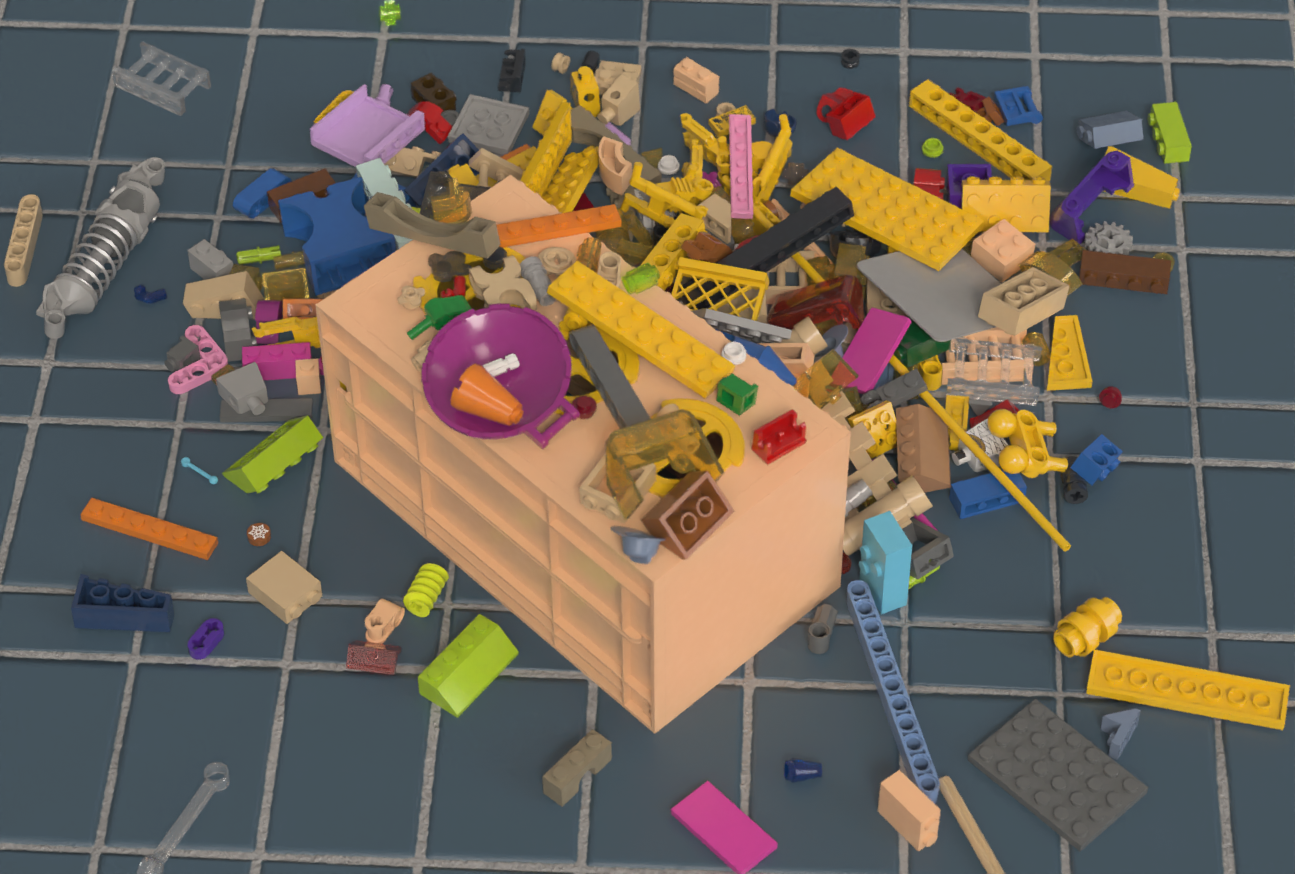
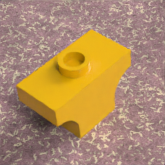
(547, 110)

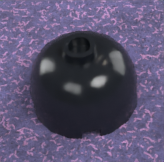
(848, 238)

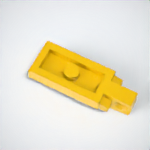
(958, 408)

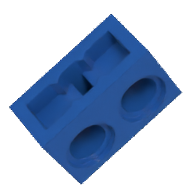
(1097, 460)

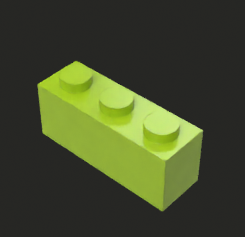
(1169, 132)

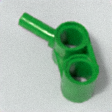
(439, 313)

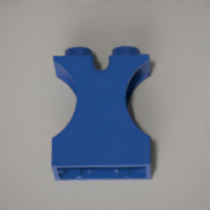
(335, 234)

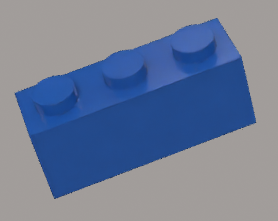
(983, 494)

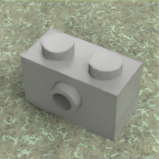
(209, 261)

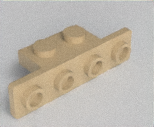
(410, 161)

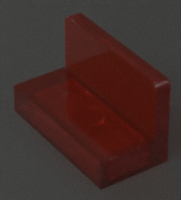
(372, 657)

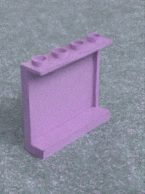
(365, 130)

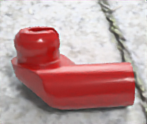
(459, 288)

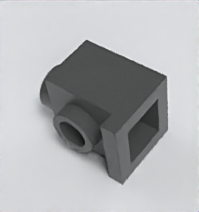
(182, 355)

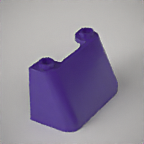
(1109, 174)

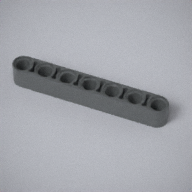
(607, 376)

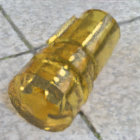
(589, 253)

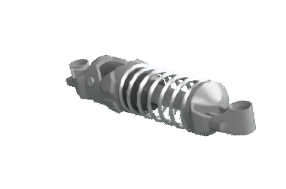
(117, 228)

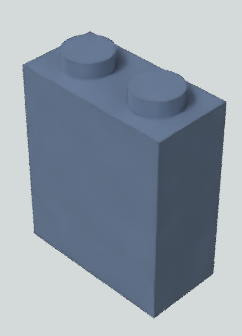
(1110, 129)

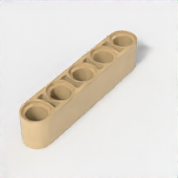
(23, 240)

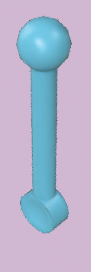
(186, 463)

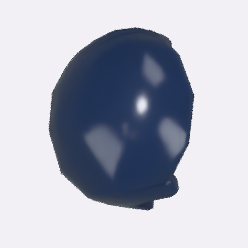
(772, 122)

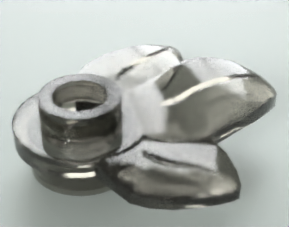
(449, 265)

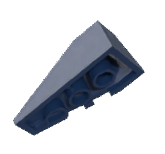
(458, 152)

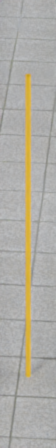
(940, 411)

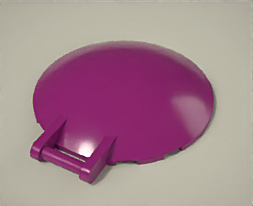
(492, 335)

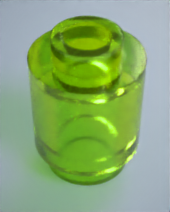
(641, 278)

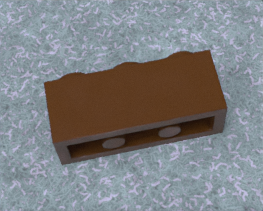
(315, 182)

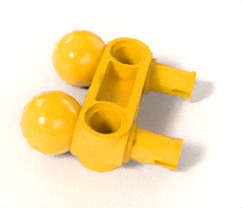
(1027, 447)

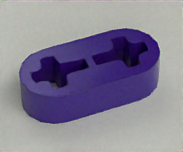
(203, 637)

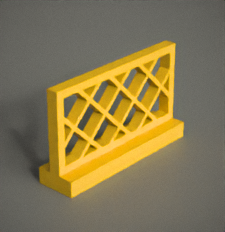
(727, 276)

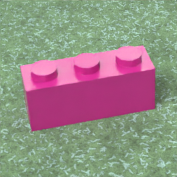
(276, 360)

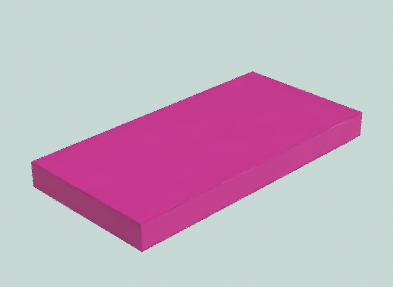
(874, 347)
(724, 828)

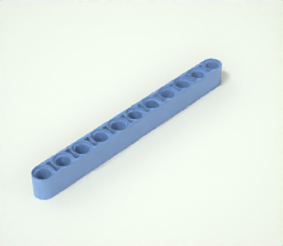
(888, 678)

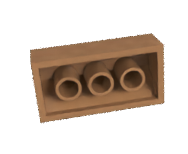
(923, 447)

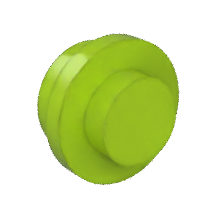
(932, 147)

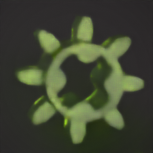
(390, 13)

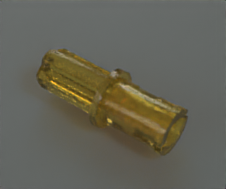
(289, 260)

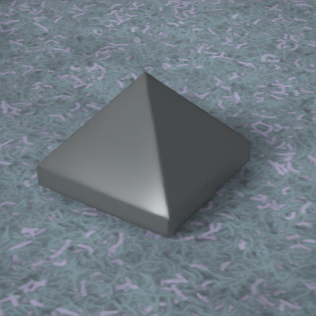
(979, 406)

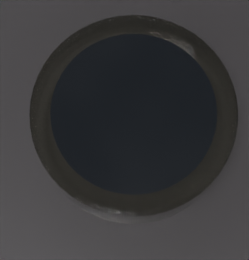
(496, 261)

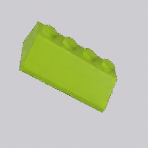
(274, 454)
(467, 666)

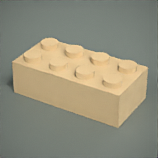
(1023, 301)

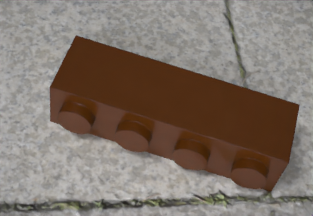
(1125, 272)

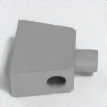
(244, 389)

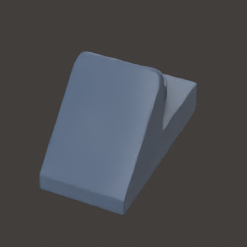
(1120, 727)

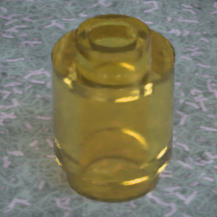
(1038, 340)

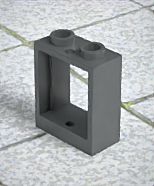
(937, 548)

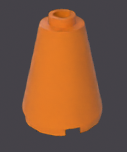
(486, 397)

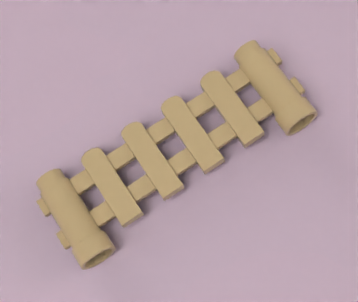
(903, 501)

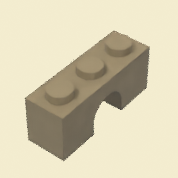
(564, 777)

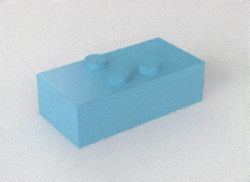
(885, 561)

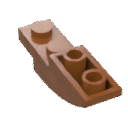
(706, 248)

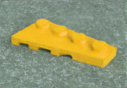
(1068, 356)

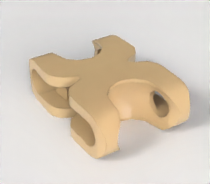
(503, 287)

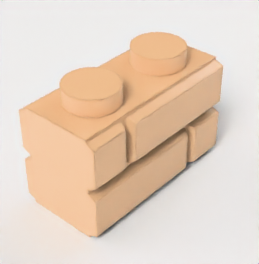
(696, 80)

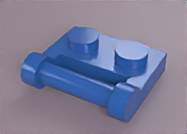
(1012, 108)

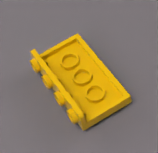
(1016, 200)

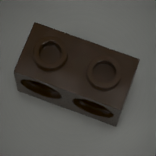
(433, 90)

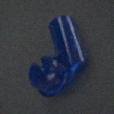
(149, 297)

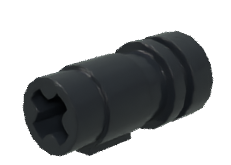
(1073, 484)

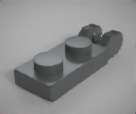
(897, 390)

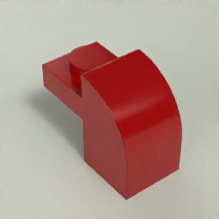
(435, 124)

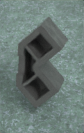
(236, 328)

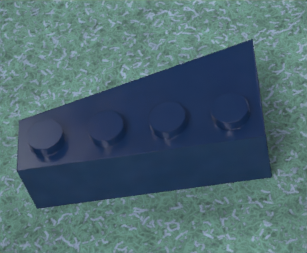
(120, 607)

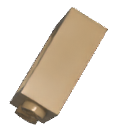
(606, 504)

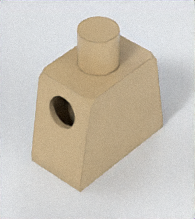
(620, 101)

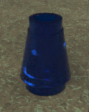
(801, 770)

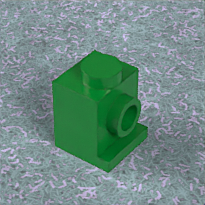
(736, 394)

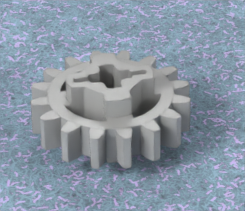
(1109, 239)

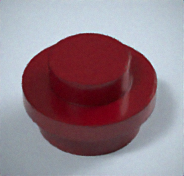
(1110, 397)
(586, 406)

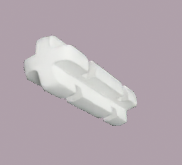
(499, 366)

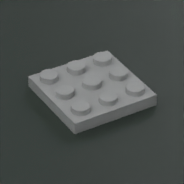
(490, 124)

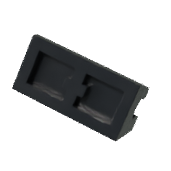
(512, 71)

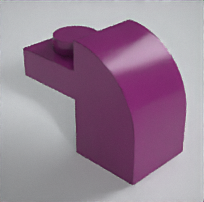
(266, 312)

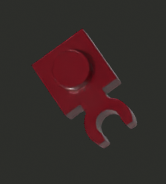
(970, 99)

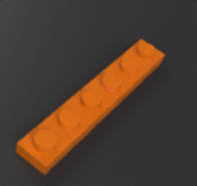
(558, 225)
(149, 528)

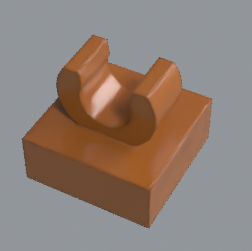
(991, 111)

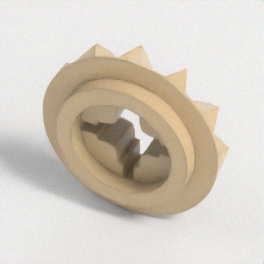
(563, 256)

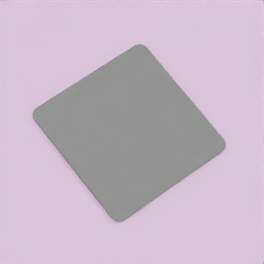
(938, 301)

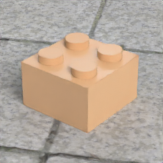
(1002, 250)

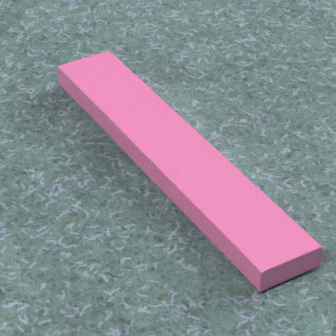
(740, 166)

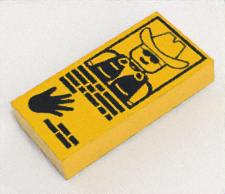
(720, 123)

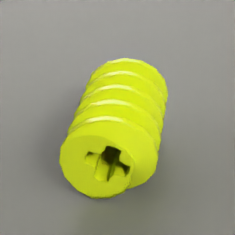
(425, 589)

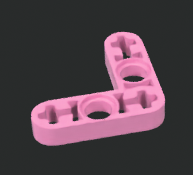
(210, 360)

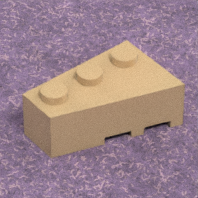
(203, 296)

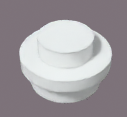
(668, 165)
(734, 353)

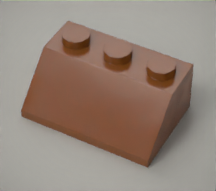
(688, 514)

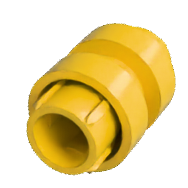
(1090, 624)

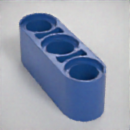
(254, 197)

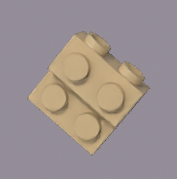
(610, 71)

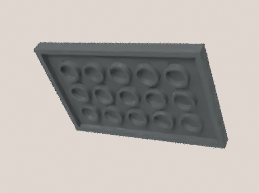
(1058, 774)

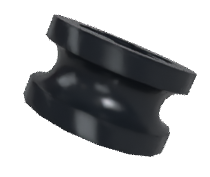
(850, 63)

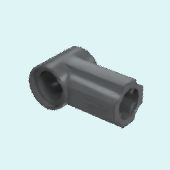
(821, 629)

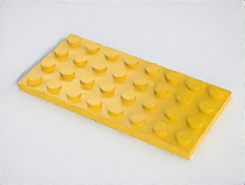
(892, 209)

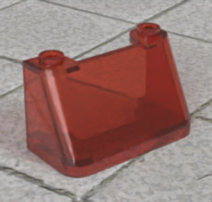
(822, 301)

